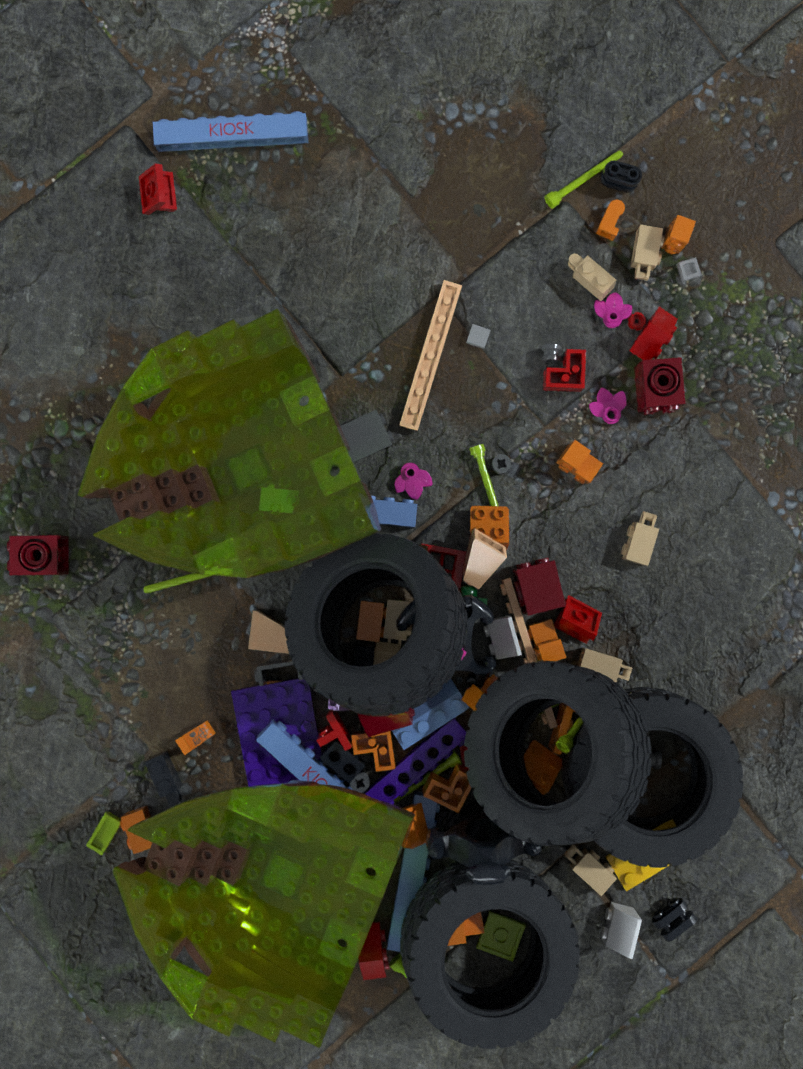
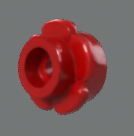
(641, 321)

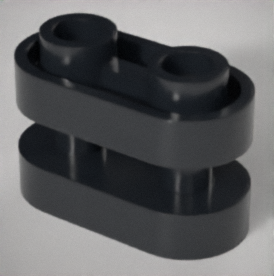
(621, 176)
(670, 922)

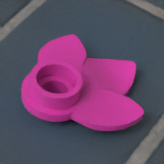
(612, 308)
(608, 403)
(412, 483)

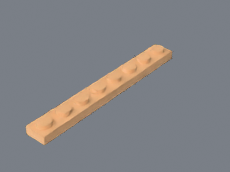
(430, 355)
(524, 641)

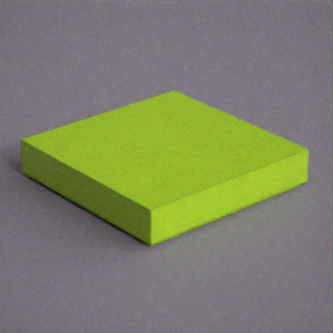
(501, 935)

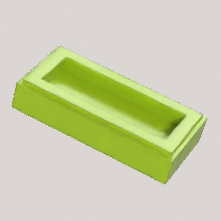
(104, 833)

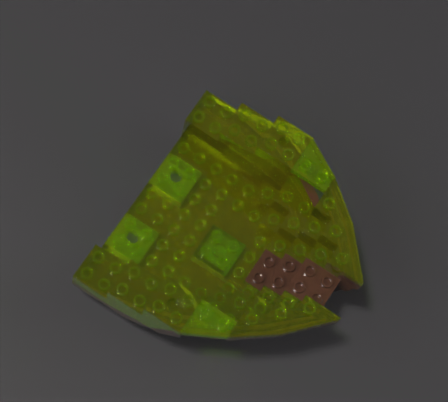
(226, 458)
(260, 897)

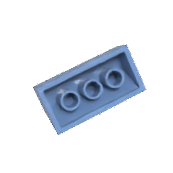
(432, 715)

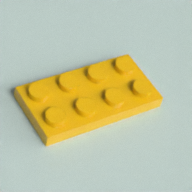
(631, 874)

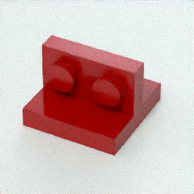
(157, 190)
(578, 620)
(335, 730)

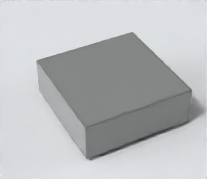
(688, 269)
(478, 336)

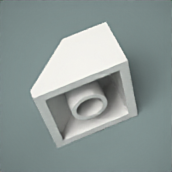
(503, 638)
(621, 929)

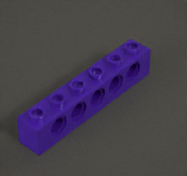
(405, 765)

